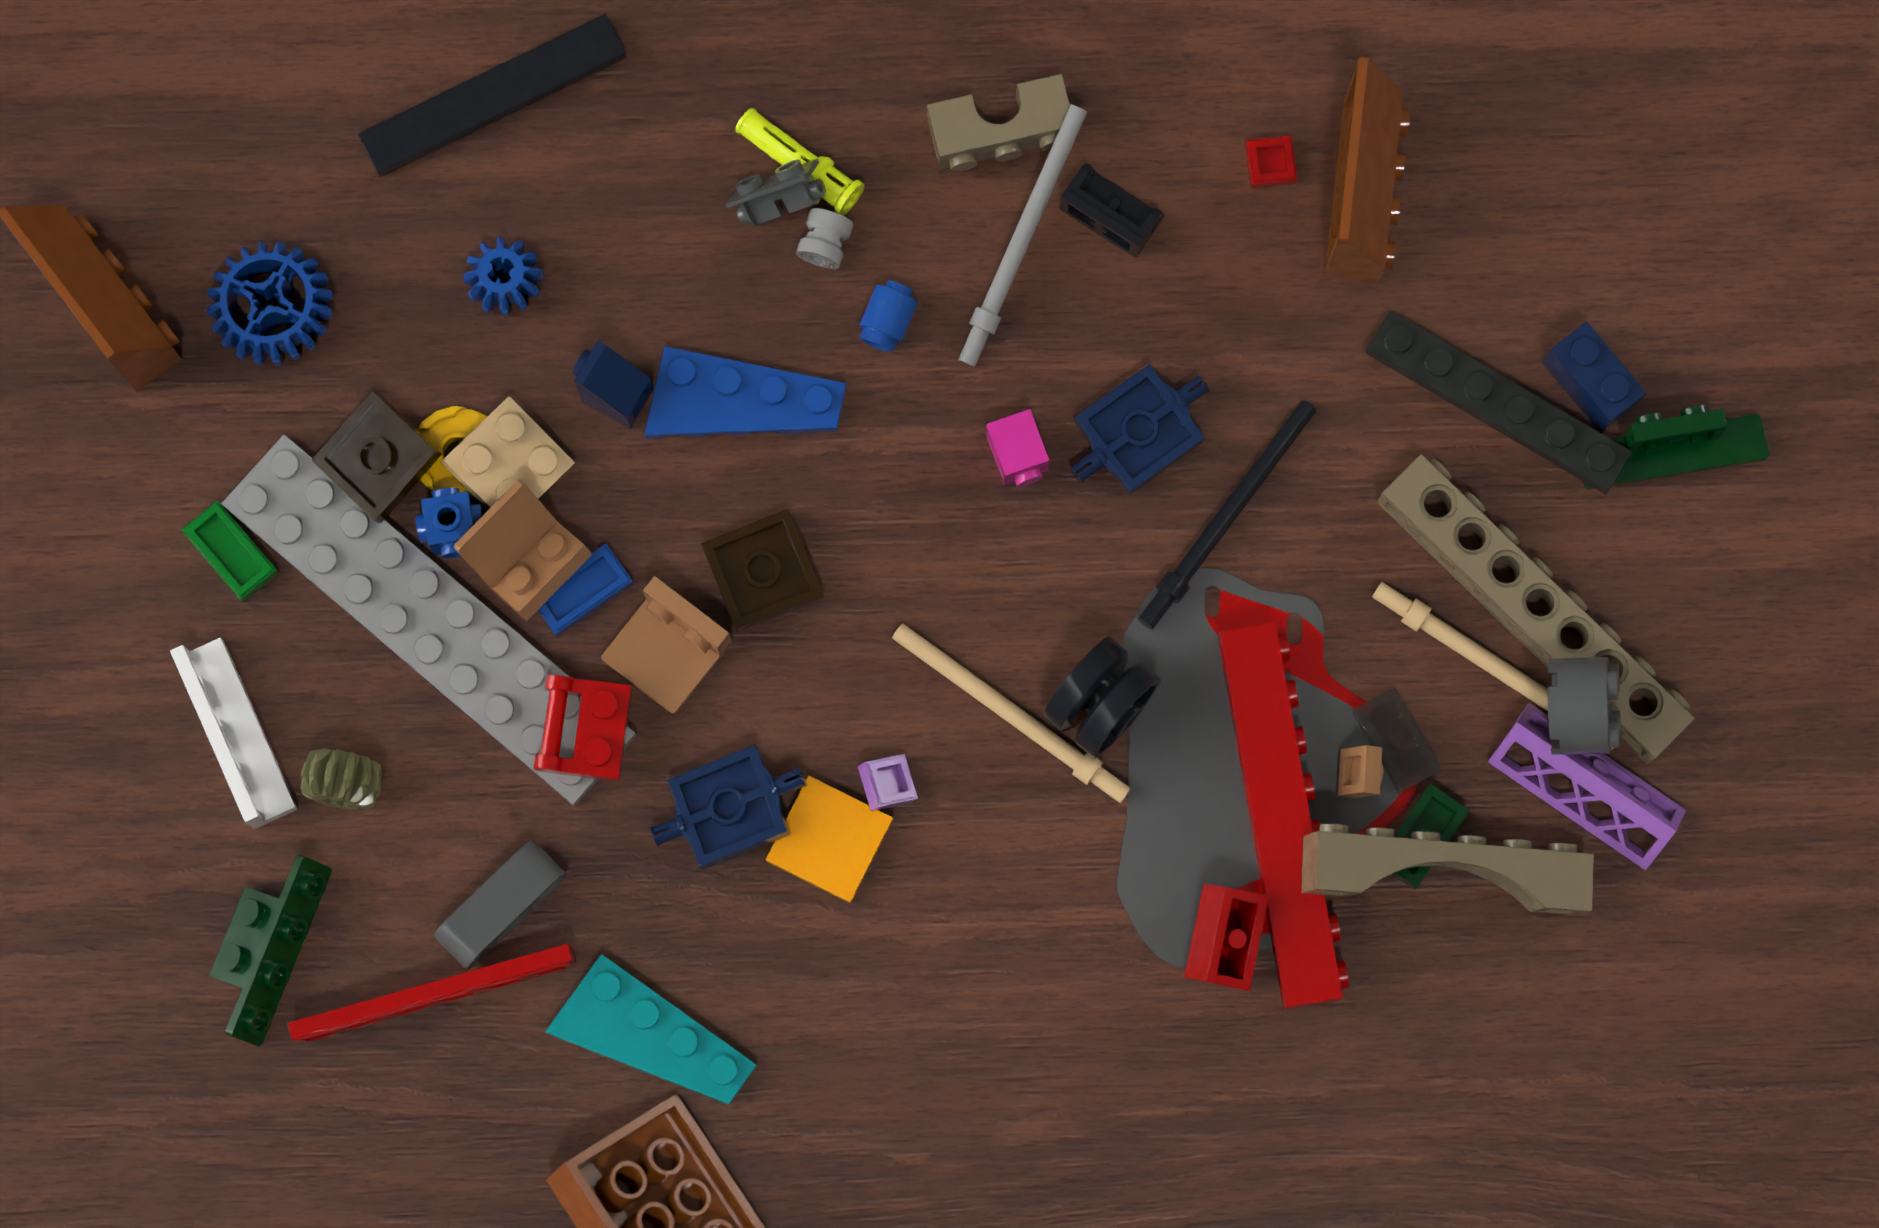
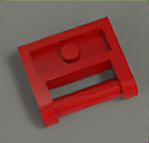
(599, 728)

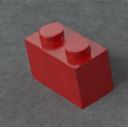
(1226, 937)

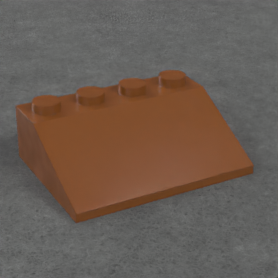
(1366, 176)
(94, 291)
(652, 1176)

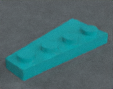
(639, 1028)

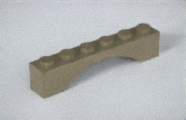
(1539, 879)

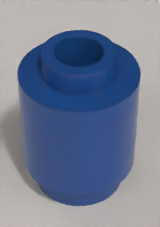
(887, 316)

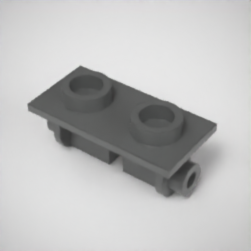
(760, 196)

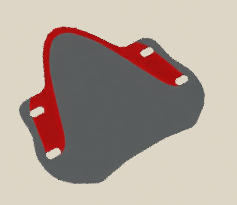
(1184, 766)

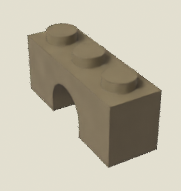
(965, 138)

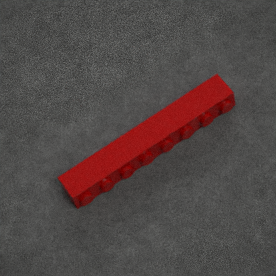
(1280, 813)

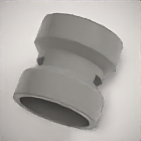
(824, 240)

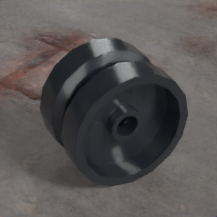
(1101, 697)

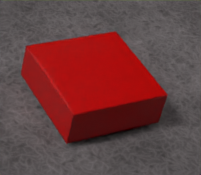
(1271, 162)

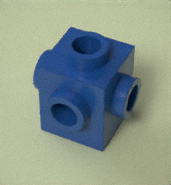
(443, 504)

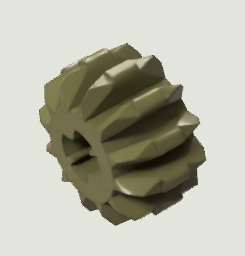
(341, 779)

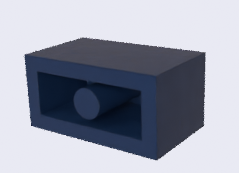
(1594, 377)

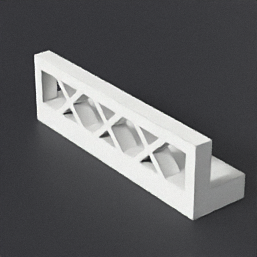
(234, 732)

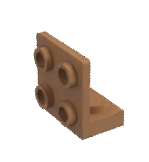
(522, 551)
(666, 647)

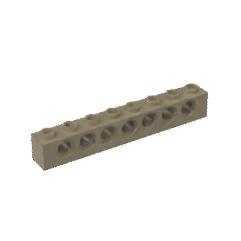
(1507, 601)

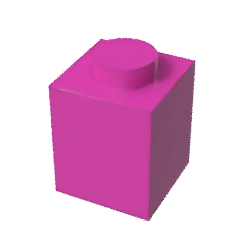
(1017, 449)

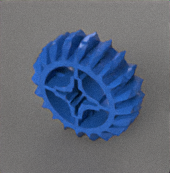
(262, 320)

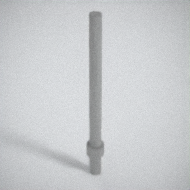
(986, 319)

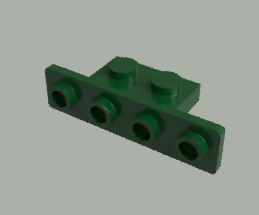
(1689, 444)
(265, 945)

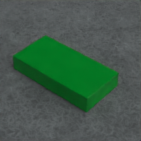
(230, 551)

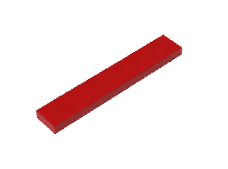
(432, 994)

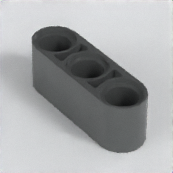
(499, 905)

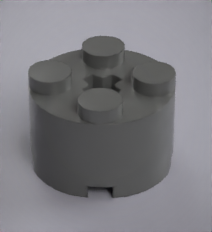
(1581, 706)

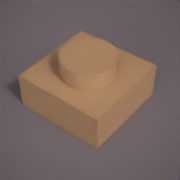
(1360, 771)

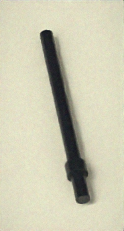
(1175, 584)

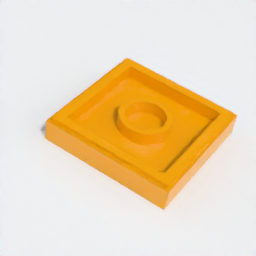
(830, 839)

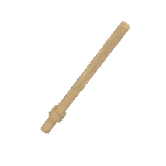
(1418, 615)
(1083, 765)

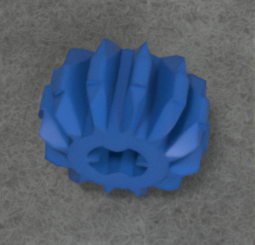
(515, 263)

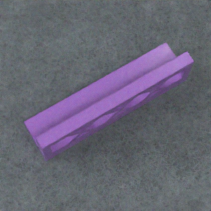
(1603, 781)

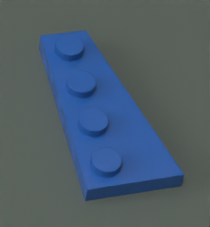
(726, 396)

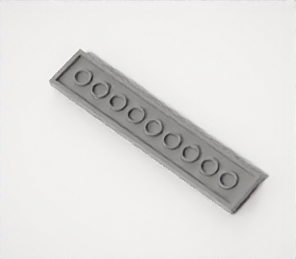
(408, 605)

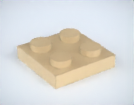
(506, 450)

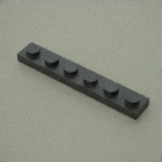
(1498, 402)

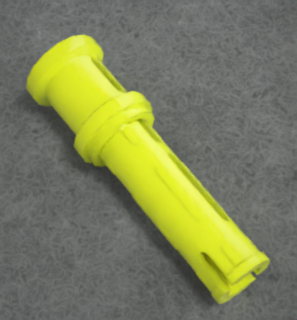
(840, 189)

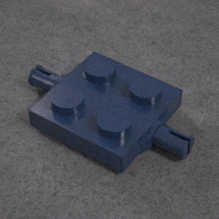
(1139, 429)
(728, 807)

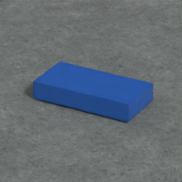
(586, 591)

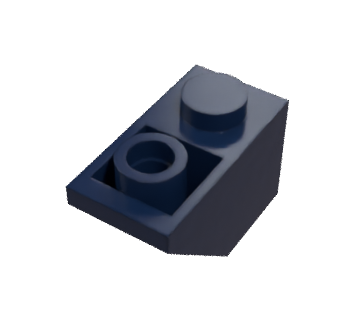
(611, 384)

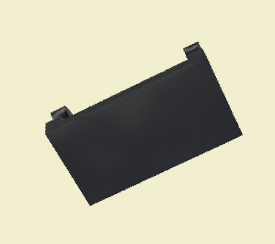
(1110, 211)

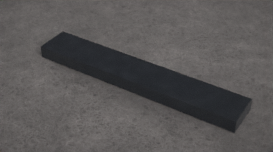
(492, 95)

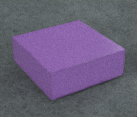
(887, 782)

